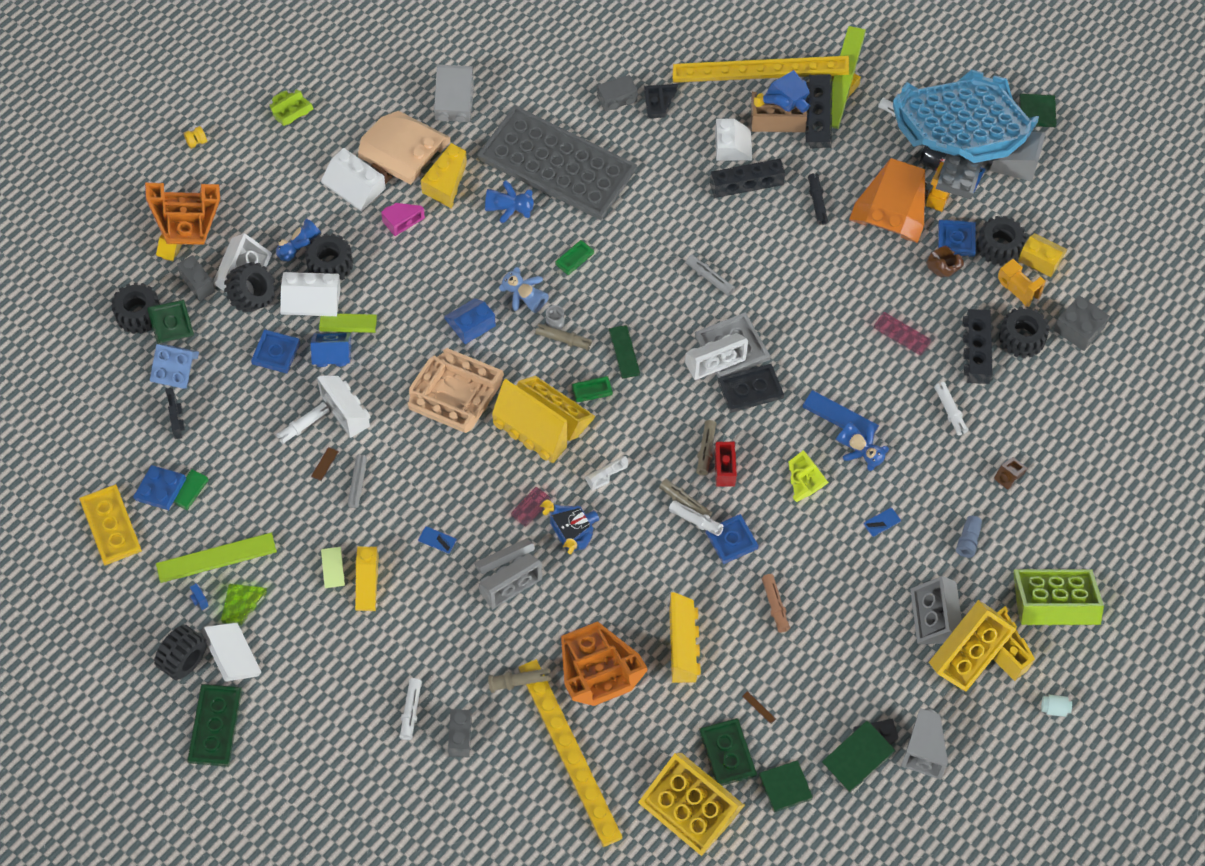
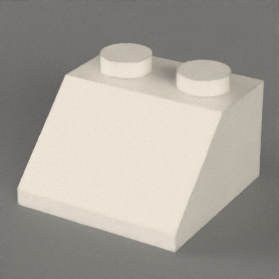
(732, 140)

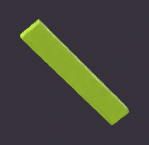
(842, 83)
(216, 557)

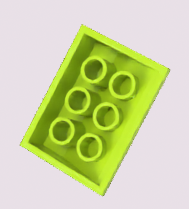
(1058, 597)

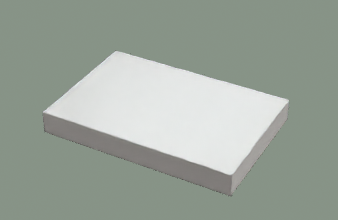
(231, 651)

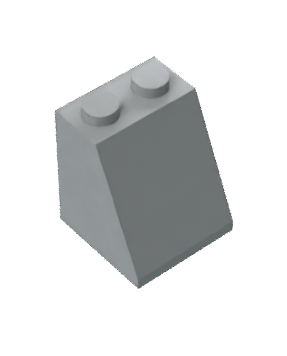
(454, 93)
(1023, 160)
(926, 745)

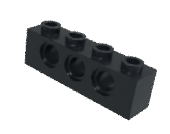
(820, 138)
(747, 178)
(981, 321)

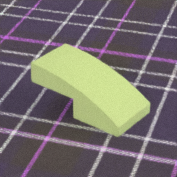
(332, 567)

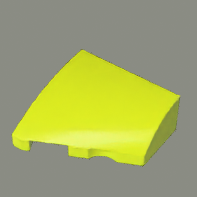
(805, 476)

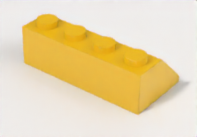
(576, 416)
(683, 639)
(972, 646)

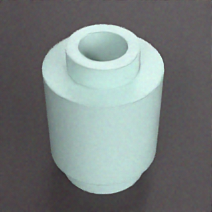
(1056, 705)

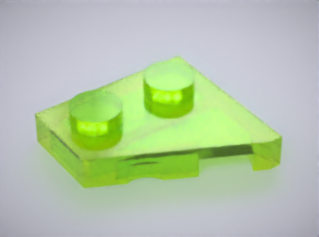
(240, 602)

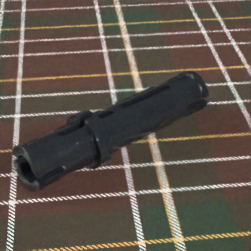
(816, 192)

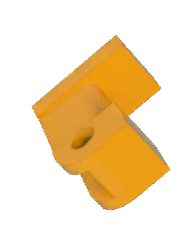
(937, 199)
(1020, 284)

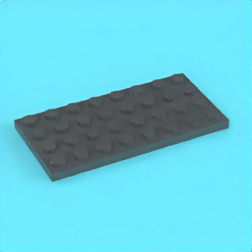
(557, 162)

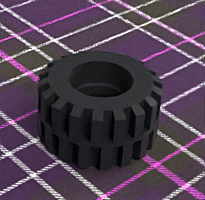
(1005, 229)
(329, 246)
(239, 293)
(129, 297)
(1027, 320)
(180, 652)

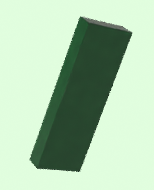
(624, 352)

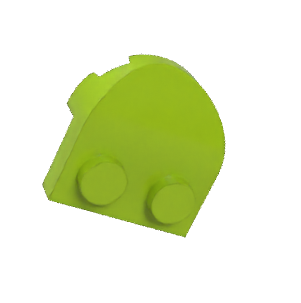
(289, 106)

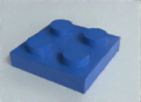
(958, 236)
(275, 351)
(159, 487)
(734, 540)

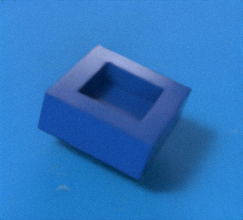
(198, 597)

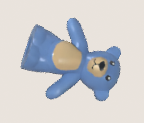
(533, 297)

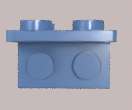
(172, 365)

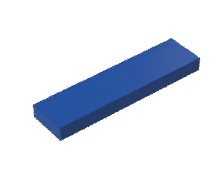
(836, 413)

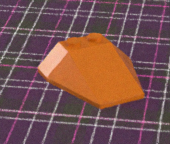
(894, 200)
(183, 216)
(599, 665)

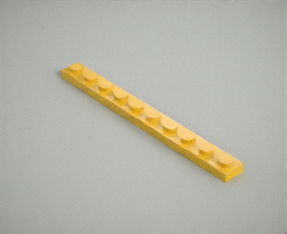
(759, 69)
(572, 758)

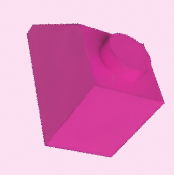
(401, 217)

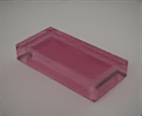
(530, 506)

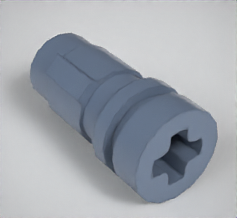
(968, 541)

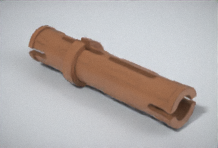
(777, 609)

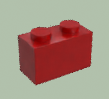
(725, 464)

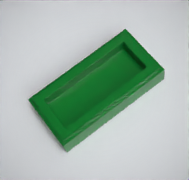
(574, 257)
(592, 389)
(191, 489)

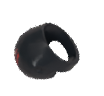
(932, 158)

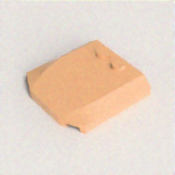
(401, 145)
(454, 389)

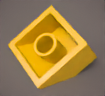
(1042, 254)

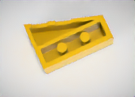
(445, 175)
(1015, 654)

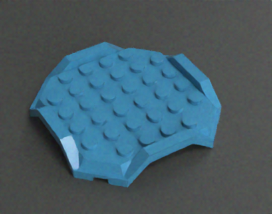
(964, 117)

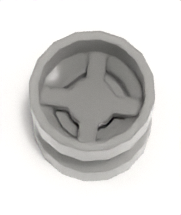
(555, 317)

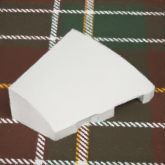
(602, 476)

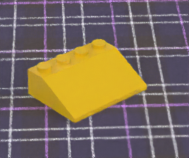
(530, 422)
(690, 803)

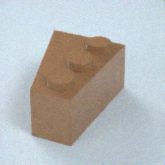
(775, 119)

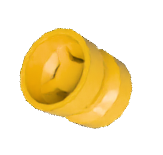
(198, 138)

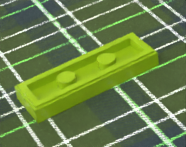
(349, 323)

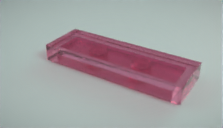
(902, 333)

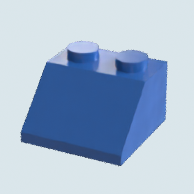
(471, 320)
(331, 349)

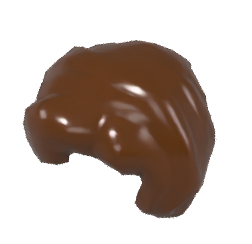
(944, 262)

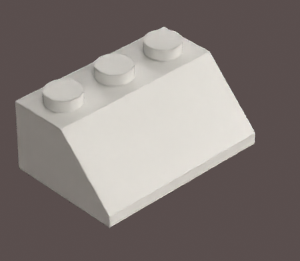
(353, 179)
(240, 251)
(310, 294)
(716, 355)
(343, 404)

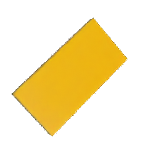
(110, 524)

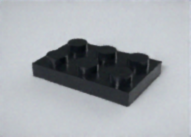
(750, 388)

